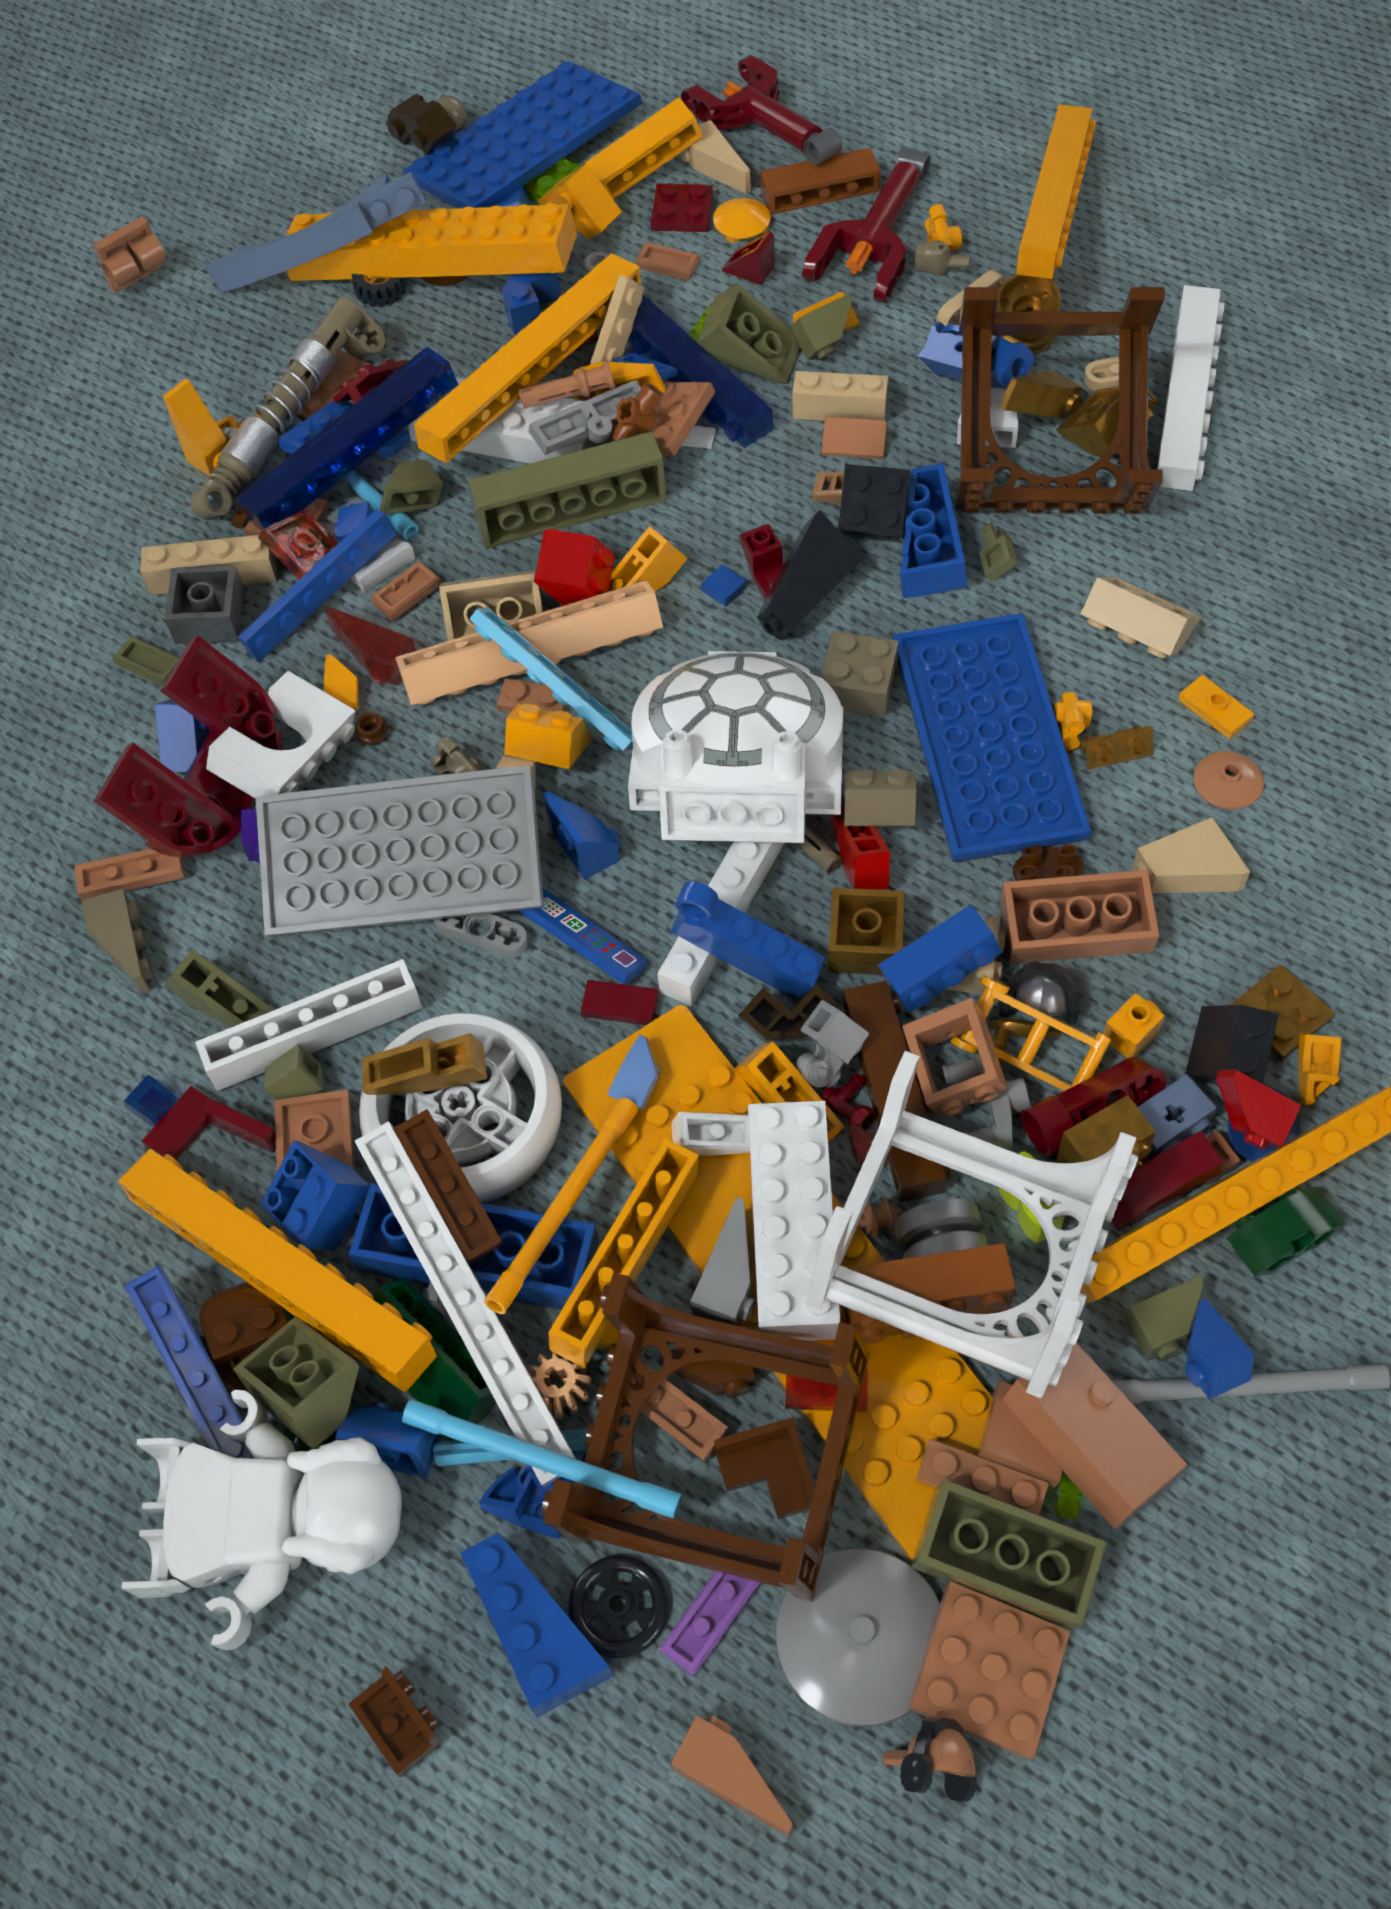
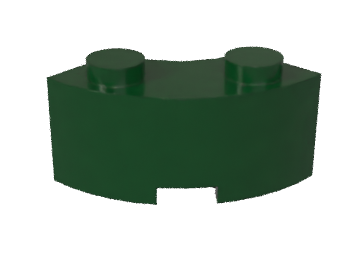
(1285, 1230)

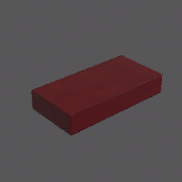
(619, 1002)
(179, 1125)
(240, 1125)

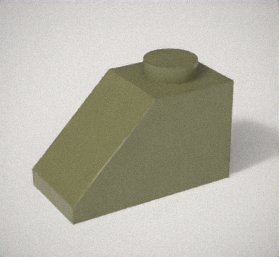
(822, 328)
(411, 488)
(1165, 1319)

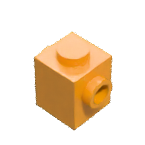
(1134, 1026)

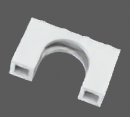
(267, 771)

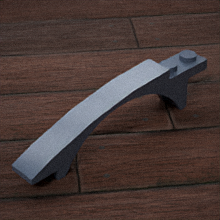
(354, 220)

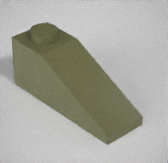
(214, 992)

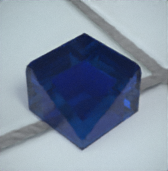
(150, 1100)

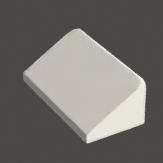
(384, 564)

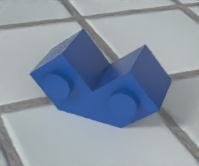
(525, 293)

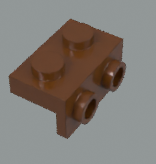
(395, 1722)

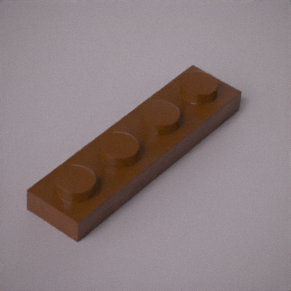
(448, 1186)

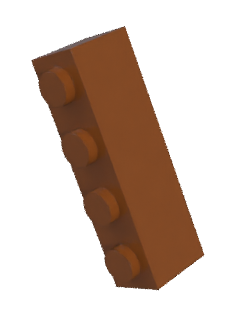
(810, 185)

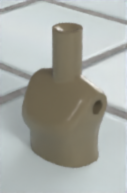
(936, 258)

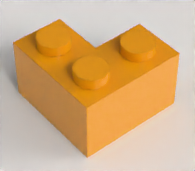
(588, 200)

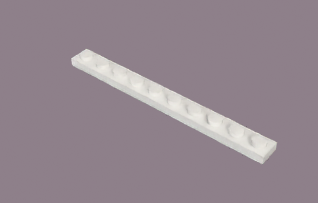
(461, 1294)

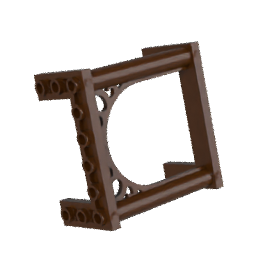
(1135, 481)
(586, 1514)

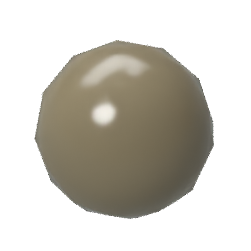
(455, 109)

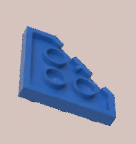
(315, 423)

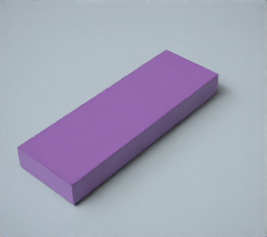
(707, 1620)

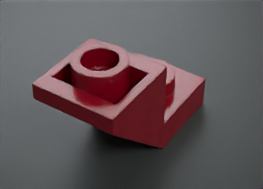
(763, 556)

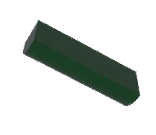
(453, 1377)

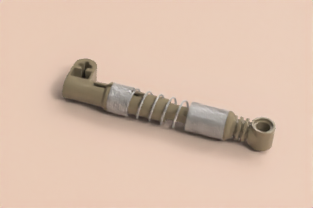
(307, 367)

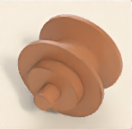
(879, 1218)

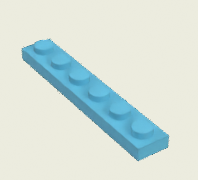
(545, 671)

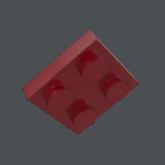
(682, 207)

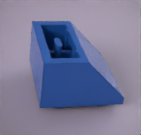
(314, 1197)

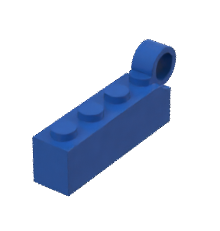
(744, 941)

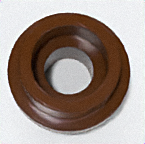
(368, 721)

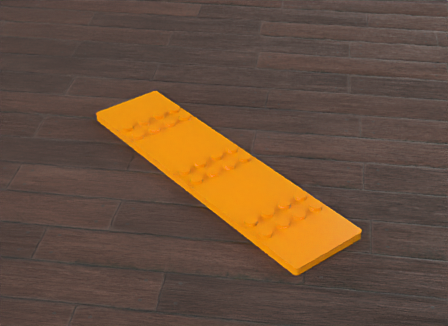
(913, 1383)

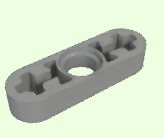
(490, 940)

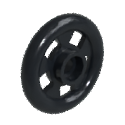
(650, 1620)

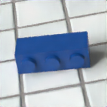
(940, 958)

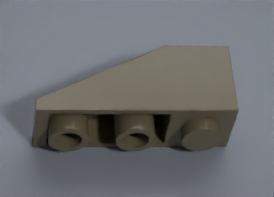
(113, 927)

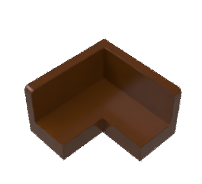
(768, 1455)

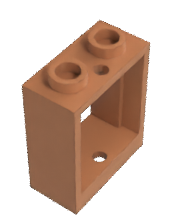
(943, 1026)

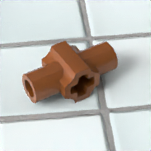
(637, 413)

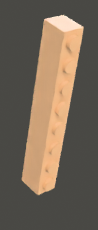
(555, 633)

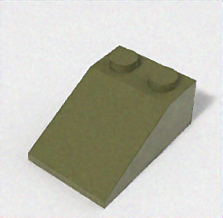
(749, 336)

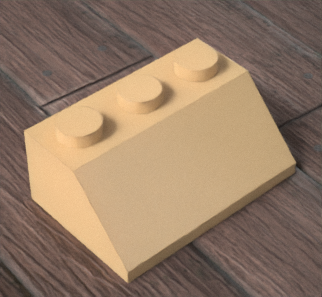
(839, 395)
(507, 595)
(1139, 616)

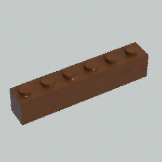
(881, 1052)

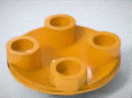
(741, 219)

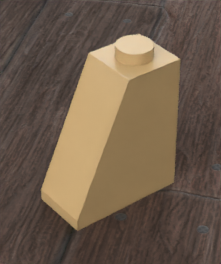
(1193, 861)

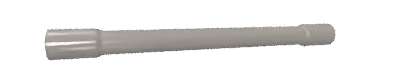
(1351, 1378)

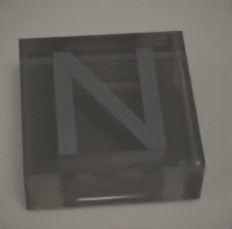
(338, 491)

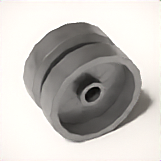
(939, 1228)

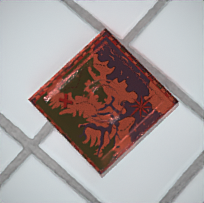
(298, 542)

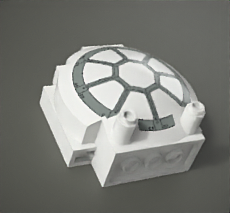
(736, 749)

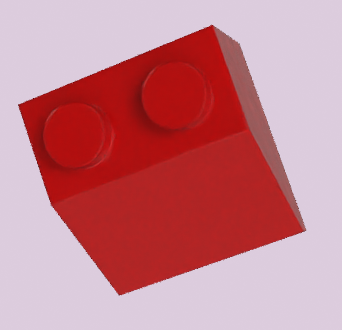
(573, 566)

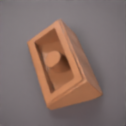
(854, 437)

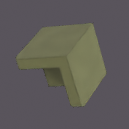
(293, 1074)

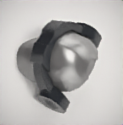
(1044, 988)

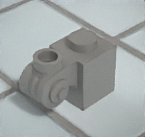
(836, 1042)

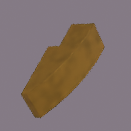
(424, 1066)

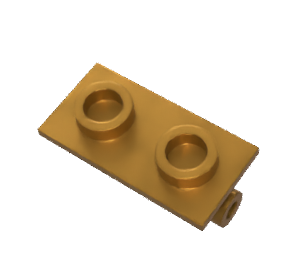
(1117, 747)

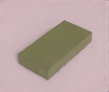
(145, 660)

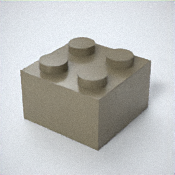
(861, 671)

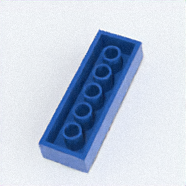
(385, 1251)

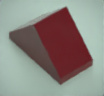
(753, 260)

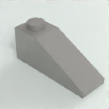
(725, 1282)

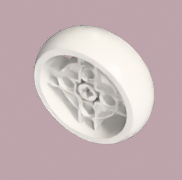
(517, 1144)

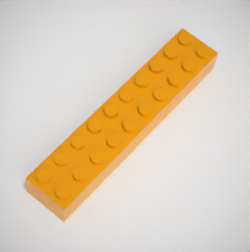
(450, 244)

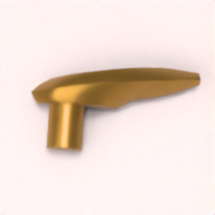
(1015, 1027)

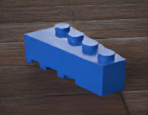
(932, 542)
(538, 1637)

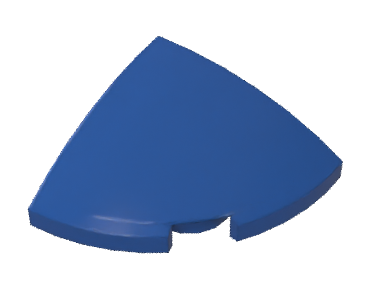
(520, 1499)

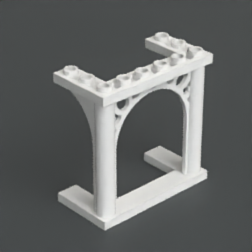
(1080, 1190)

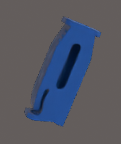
(944, 355)

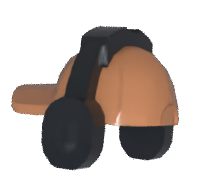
(937, 1748)

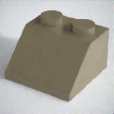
(879, 798)

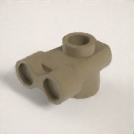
(451, 760)

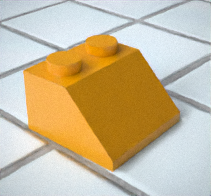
(545, 736)

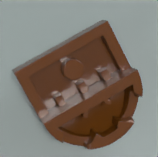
(238, 1321)

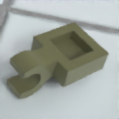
(998, 554)

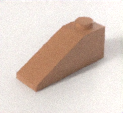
(723, 1768)

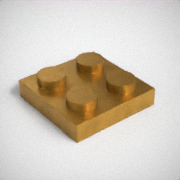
(1297, 1007)

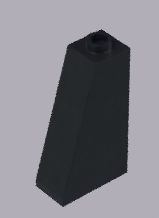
(810, 572)

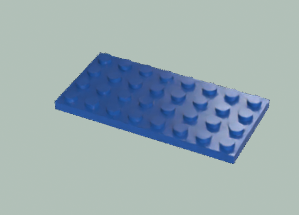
(523, 137)
(990, 738)

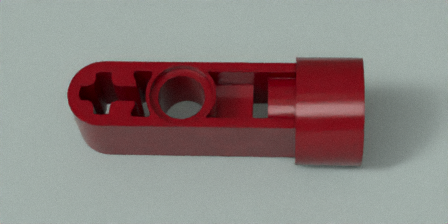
(1052, 1116)

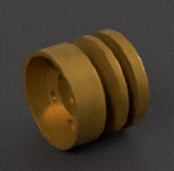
(1029, 295)

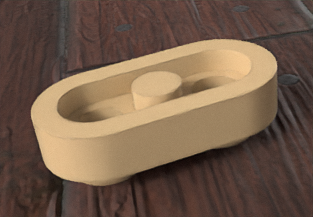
(1102, 373)

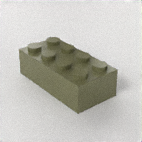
(1009, 1554)

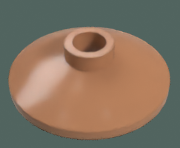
(1226, 790)

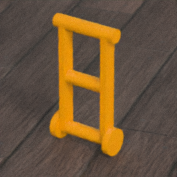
(998, 990)

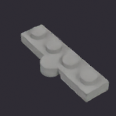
(587, 419)

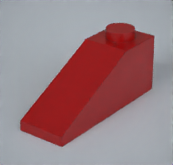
(863, 854)

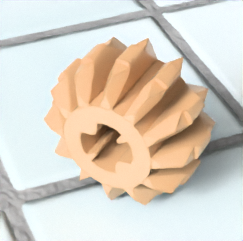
(565, 1371)

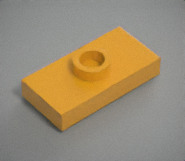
(1216, 706)

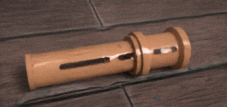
(581, 383)

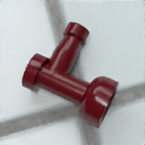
(840, 1103)

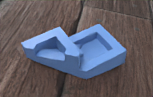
(636, 1075)

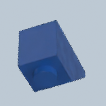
(1216, 1354)

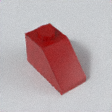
(1256, 1109)

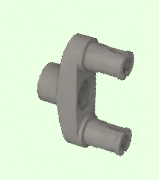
(1006, 1104)

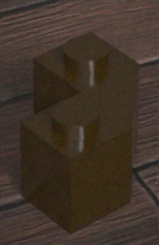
(421, 122)
(775, 1022)

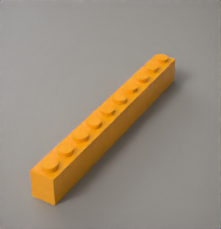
(1056, 193)
(521, 362)
(1239, 1194)
(280, 1270)

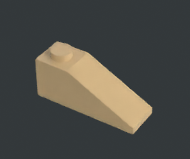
(717, 159)

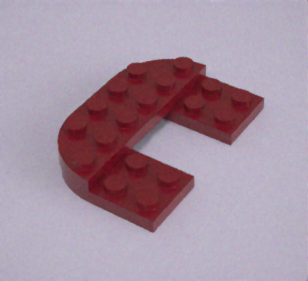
(201, 809)

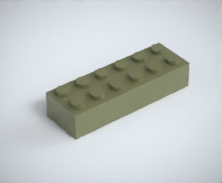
(568, 490)

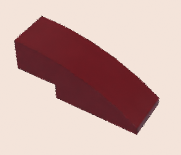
(1166, 1179)

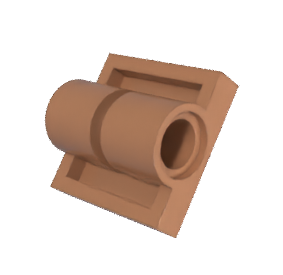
(129, 254)

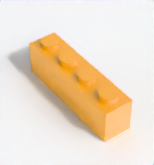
(645, 148)

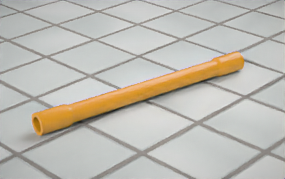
(512, 1279)

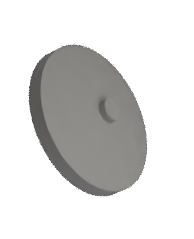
(859, 1640)

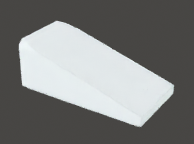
(712, 1133)

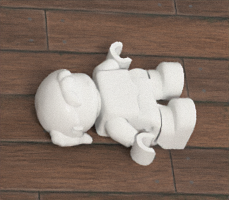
(263, 1515)

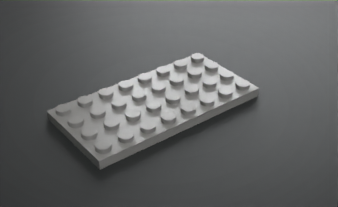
(399, 851)

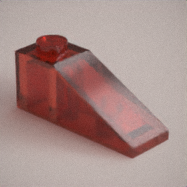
(371, 645)

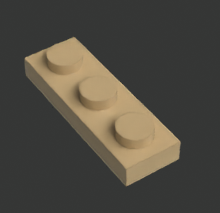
(618, 320)

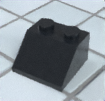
(1231, 1040)

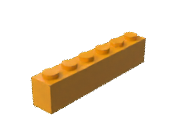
(624, 1249)

